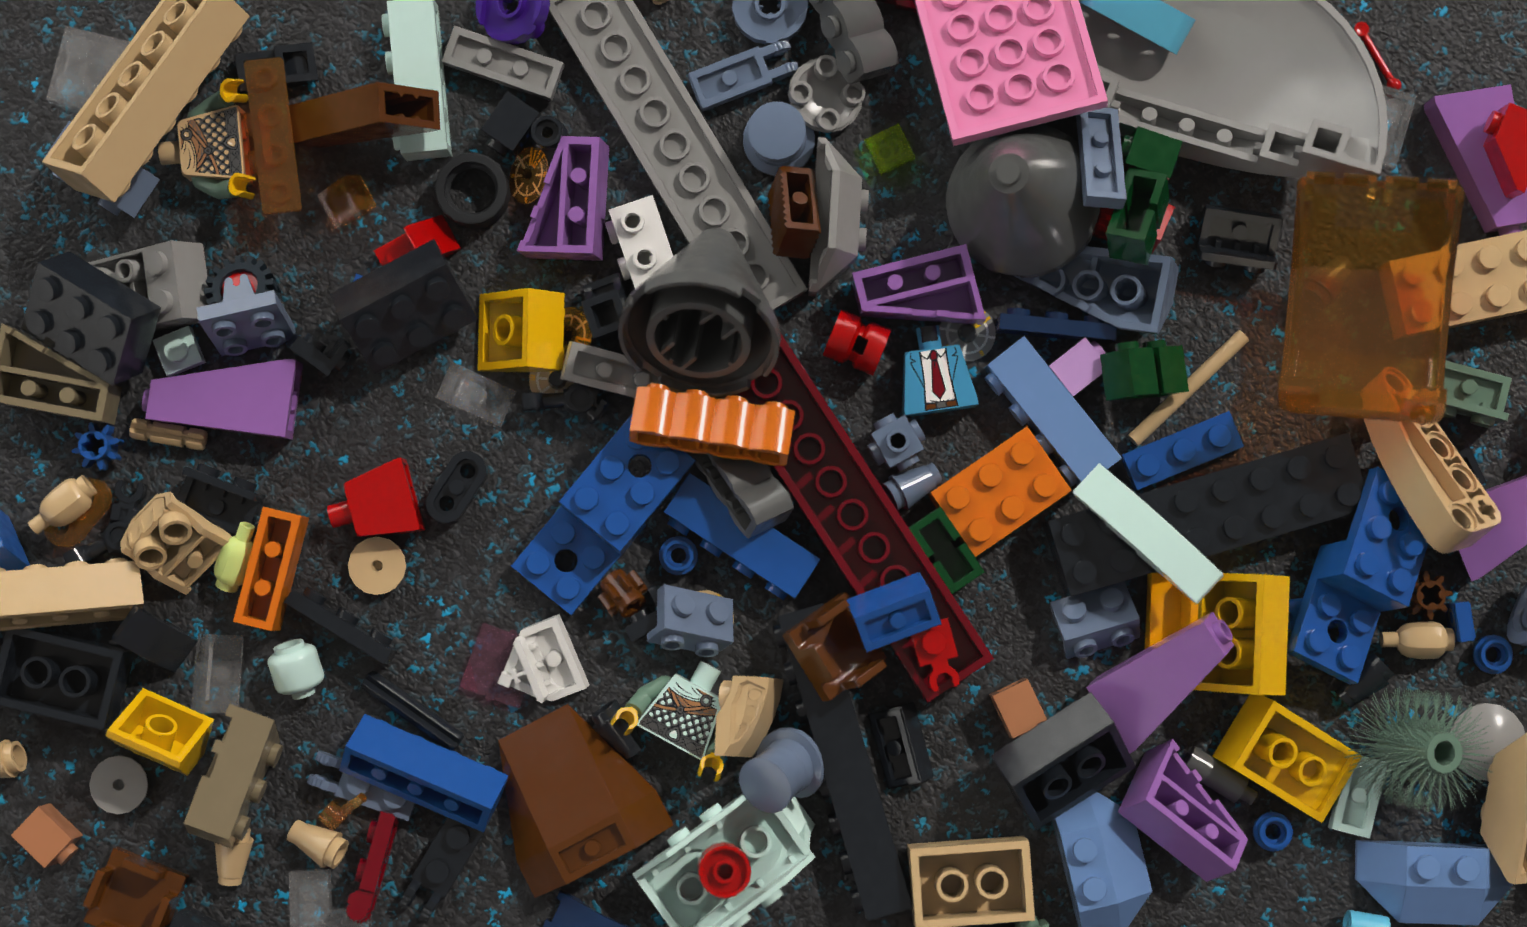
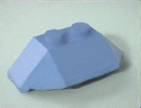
(1102, 863)
(1430, 880)

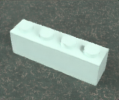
(417, 63)

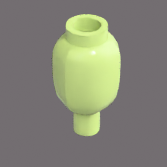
(234, 559)

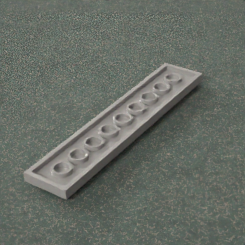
(671, 134)

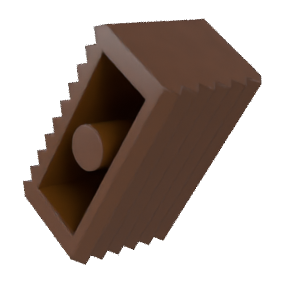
(794, 212)

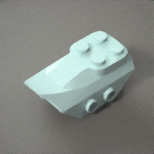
(772, 842)

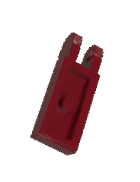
(372, 870)

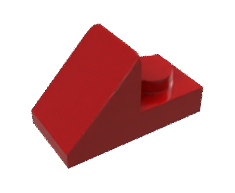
(416, 236)

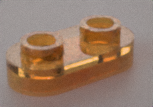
(82, 526)

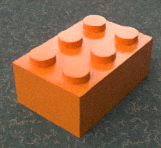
(1000, 491)

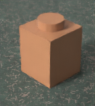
(1018, 707)
(48, 836)

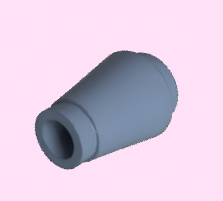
(911, 485)

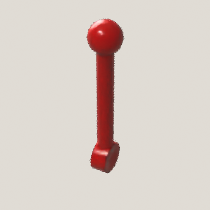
(1362, 31)

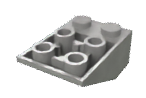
(167, 275)

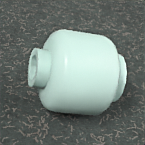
(295, 668)

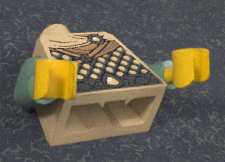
(214, 145)

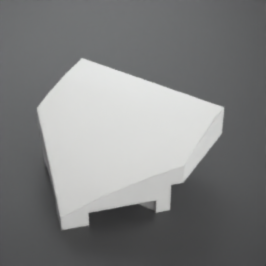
(544, 662)

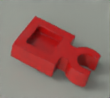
(934, 648)

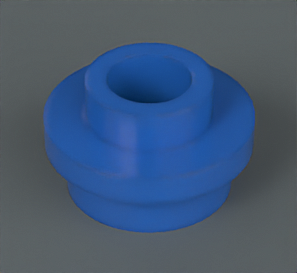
(667, 549)
(1504, 654)
(1283, 836)

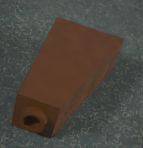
(365, 115)

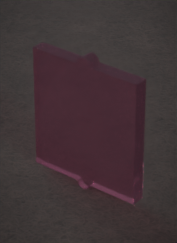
(487, 663)

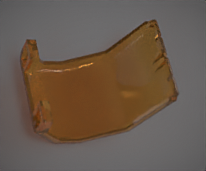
(1370, 297)

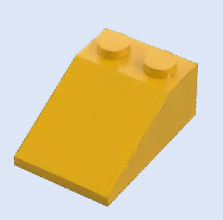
(1287, 756)

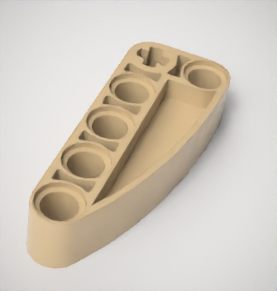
(1434, 483)

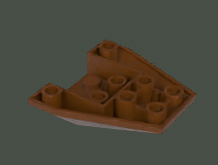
(573, 800)

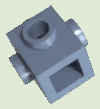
(885, 453)

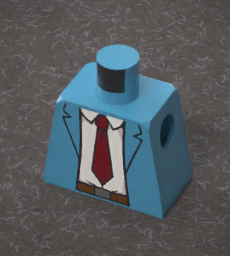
(935, 377)

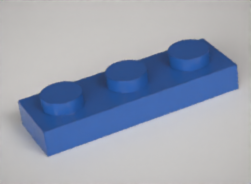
(1182, 451)

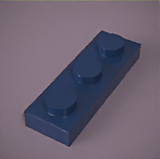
(1054, 326)

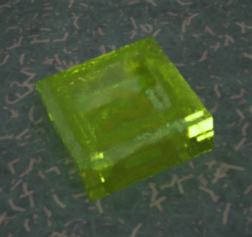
(889, 149)

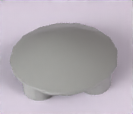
(824, 95)
(1503, 729)

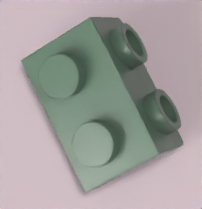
(1476, 394)

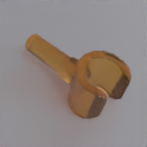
(334, 814)

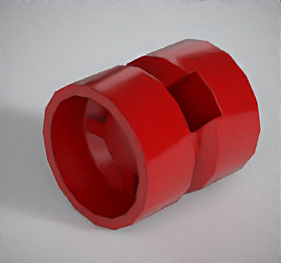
(844, 336)
(724, 869)

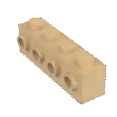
(69, 594)

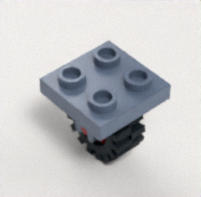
(244, 308)

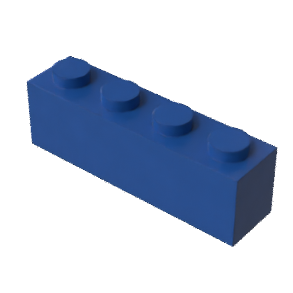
(766, 554)
(423, 772)

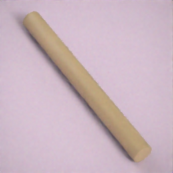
(1195, 381)

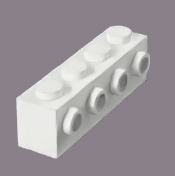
(641, 238)

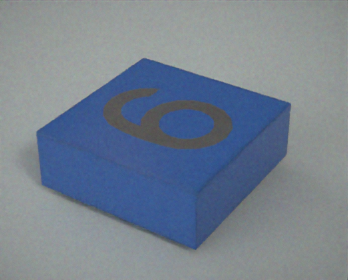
(1461, 620)

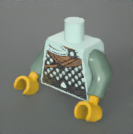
(679, 713)

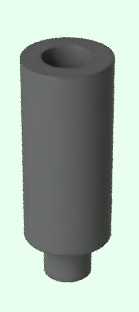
(1220, 776)

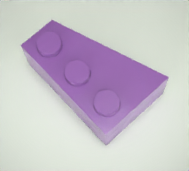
(572, 204)
(922, 288)
(1181, 815)

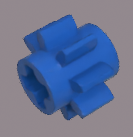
(105, 453)

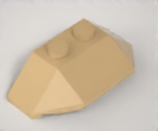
(1506, 811)

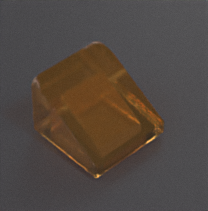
(346, 200)

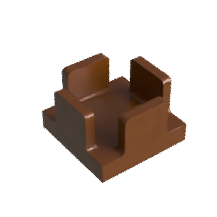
(832, 649)
(133, 892)

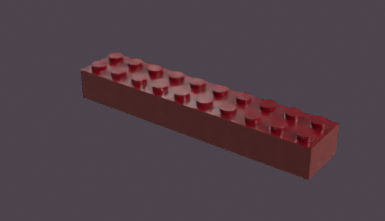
(856, 514)

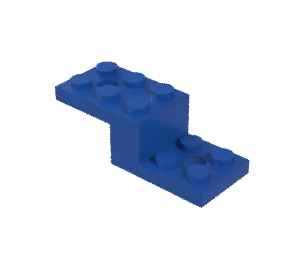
(600, 518)
(1357, 582)

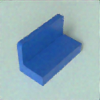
(894, 611)

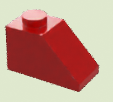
(1508, 148)

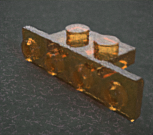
(272, 136)

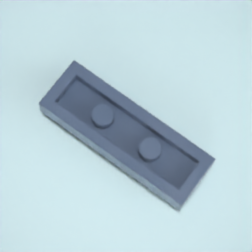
(1101, 159)

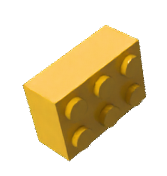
(1258, 619)

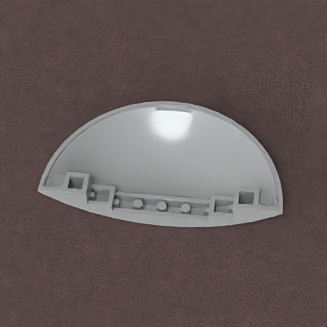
(1251, 87)

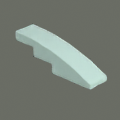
(1148, 534)

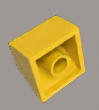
(521, 331)
(162, 731)

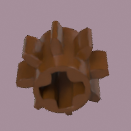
(622, 593)
(1436, 594)

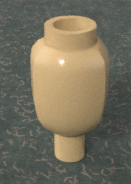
(64, 504)
(1420, 639)

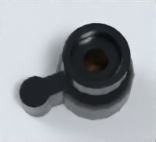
(546, 135)

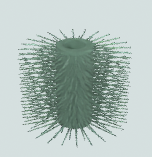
(1418, 749)

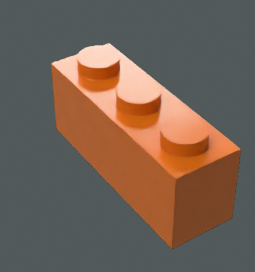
(271, 569)

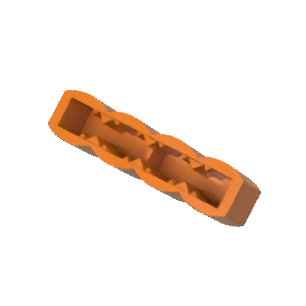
(711, 425)

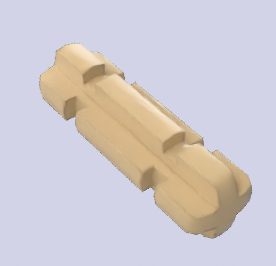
(168, 434)

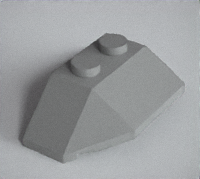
(840, 207)

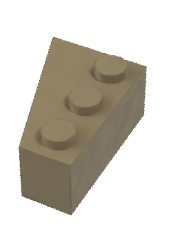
(49, 382)
(234, 778)

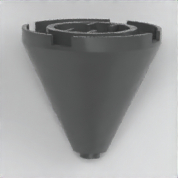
(1021, 202)
(702, 320)

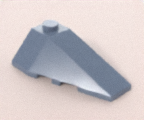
(1115, 290)

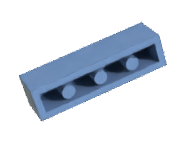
(1050, 412)

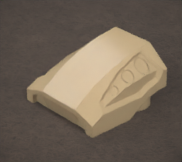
(172, 542)
(745, 714)

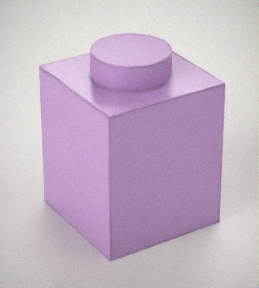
(1079, 366)

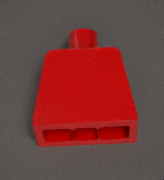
(380, 502)

